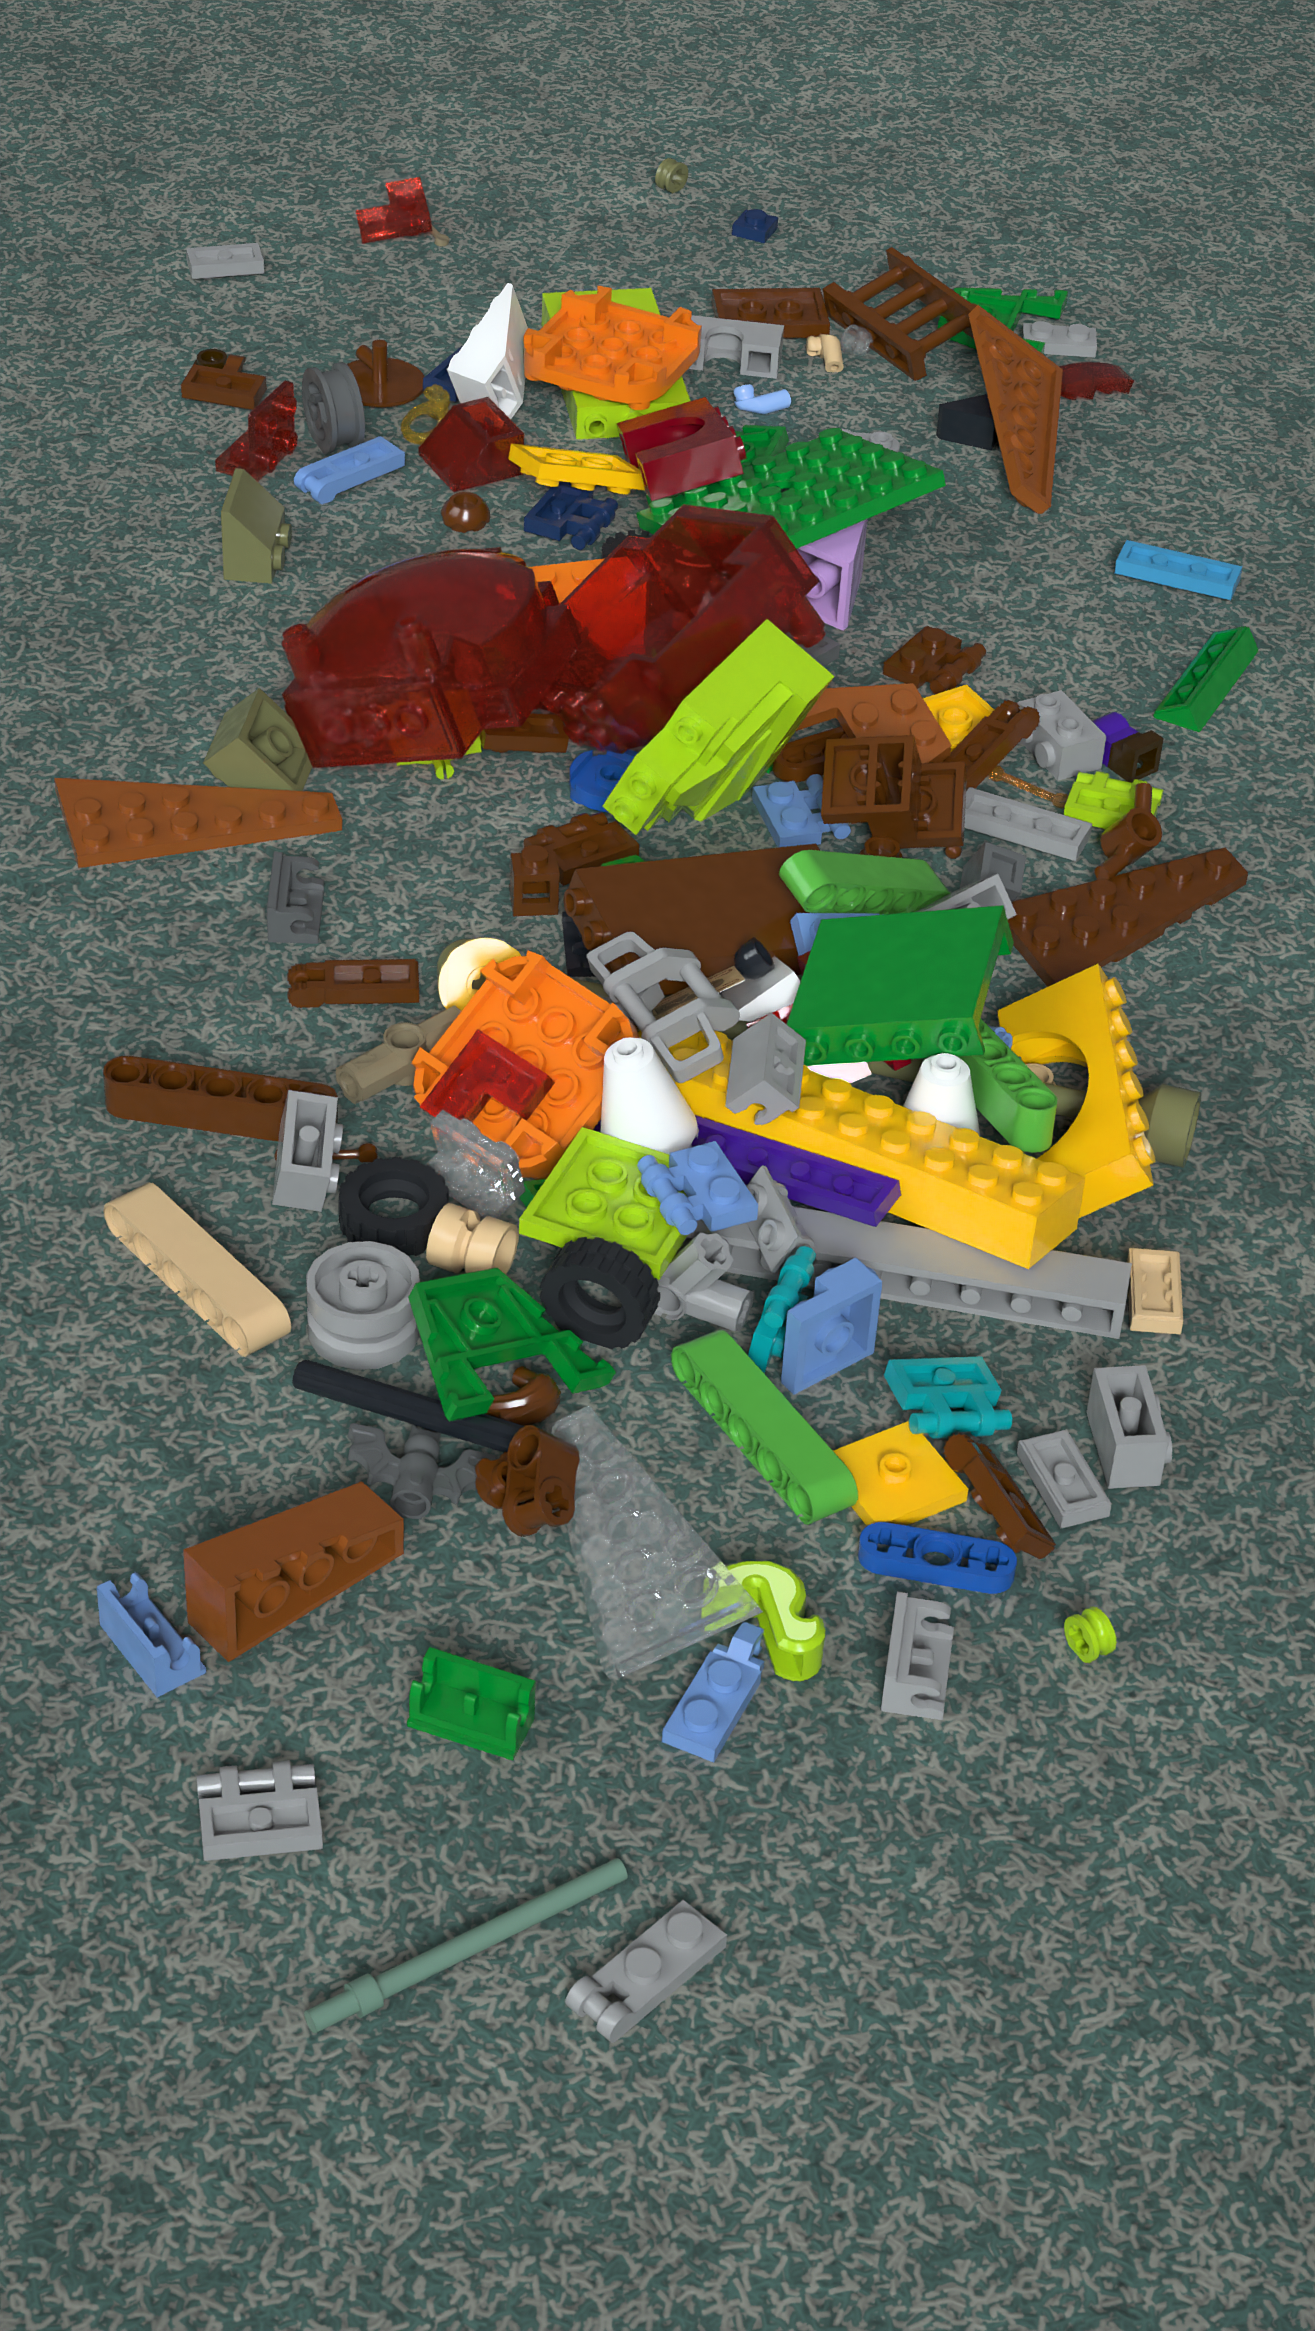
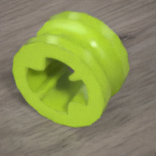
(1090, 1634)

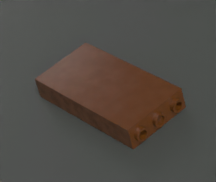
(690, 905)

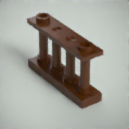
(891, 339)

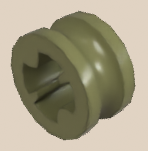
(671, 175)

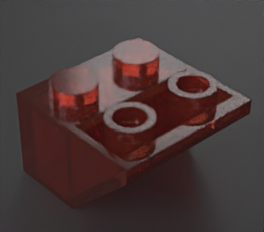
(472, 445)

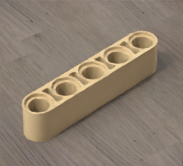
(199, 1268)

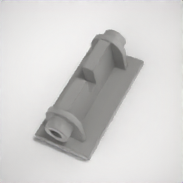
(775, 1224)

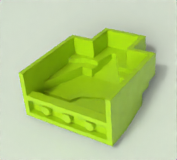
(722, 733)

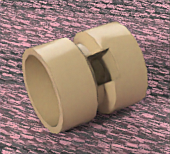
(465, 1242)

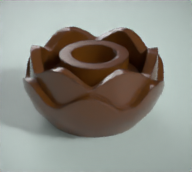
(465, 512)

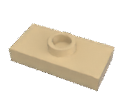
(1155, 1291)

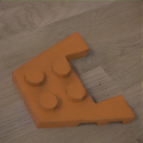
(883, 712)

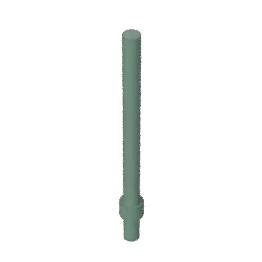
(368, 1992)

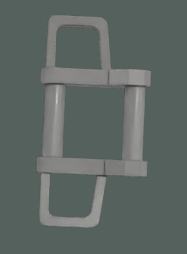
(703, 1014)

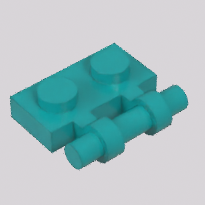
(770, 1332)
(944, 1384)

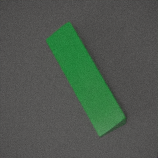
(1208, 679)

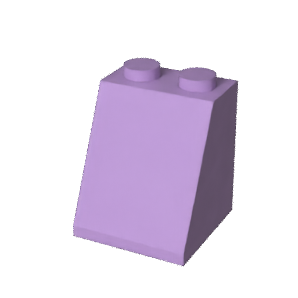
(839, 568)

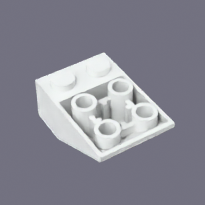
(493, 356)

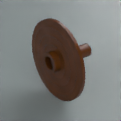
(384, 379)

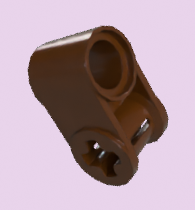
(542, 1476)

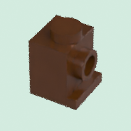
(534, 873)

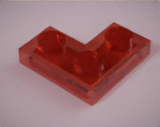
(403, 216)
(484, 1073)

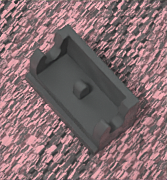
(294, 901)

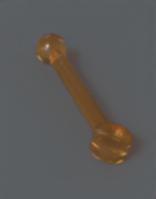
(1058, 799)

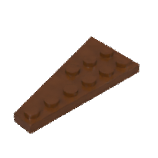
(1117, 916)

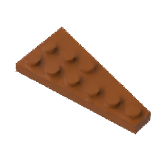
(1024, 406)
(150, 820)

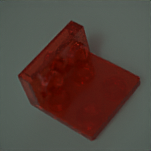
(268, 436)

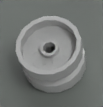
(361, 1305)

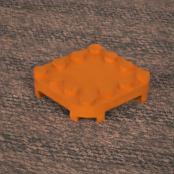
(611, 349)
(554, 1028)

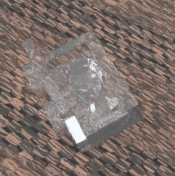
(475, 1168)

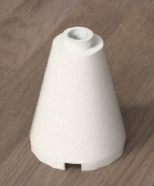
(945, 1091)
(643, 1100)

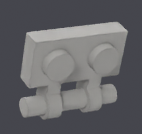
(259, 1821)

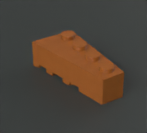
(286, 1566)

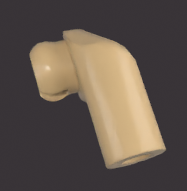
(828, 348)

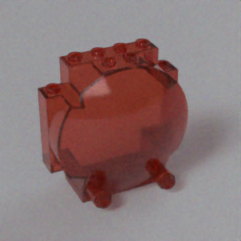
(671, 614)
(425, 658)

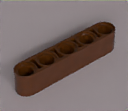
(200, 1096)

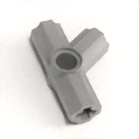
(694, 1289)

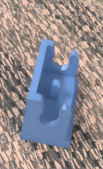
(147, 1637)

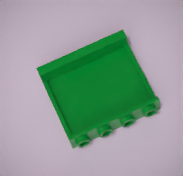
(898, 985)

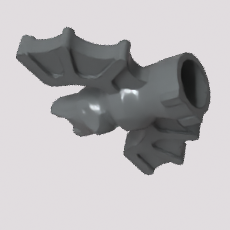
(416, 1473)

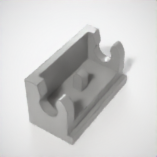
(766, 1069)
(917, 1659)

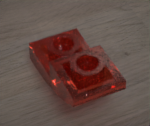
(1086, 377)

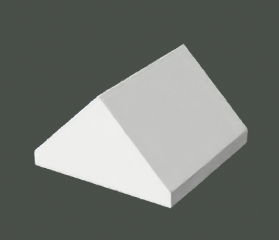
(764, 994)

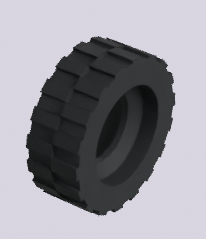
(391, 1180)
(615, 1270)

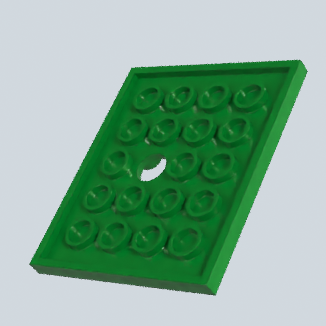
(829, 482)

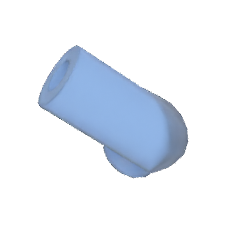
(760, 404)

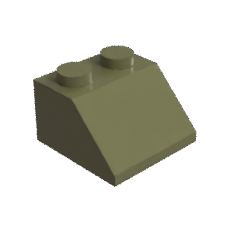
(252, 531)
(258, 747)

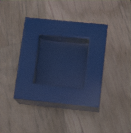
(755, 225)

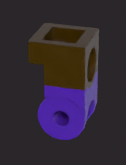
(1128, 747)

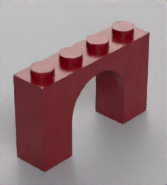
(682, 448)

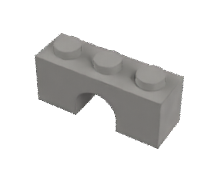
(751, 344)

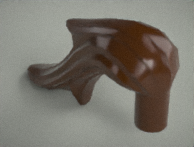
(531, 1403)

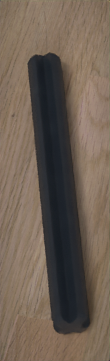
(401, 1405)

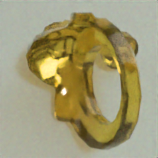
(436, 408)

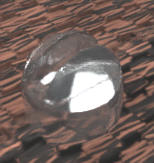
(849, 339)

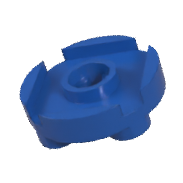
(593, 777)

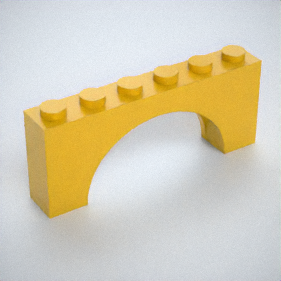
(1085, 1025)

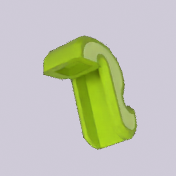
(791, 1640)

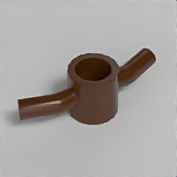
(1130, 835)

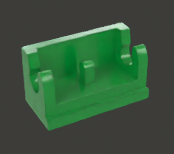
(472, 1704)

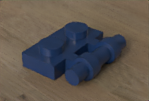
(561, 513)

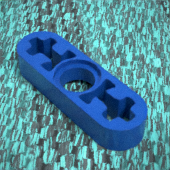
(923, 1541)

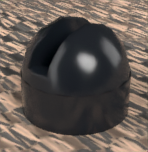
(753, 960)

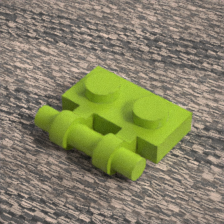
(1104, 799)

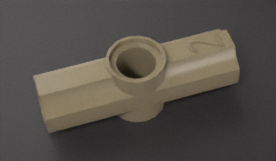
(392, 1059)

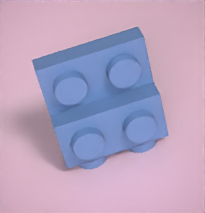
(832, 1326)

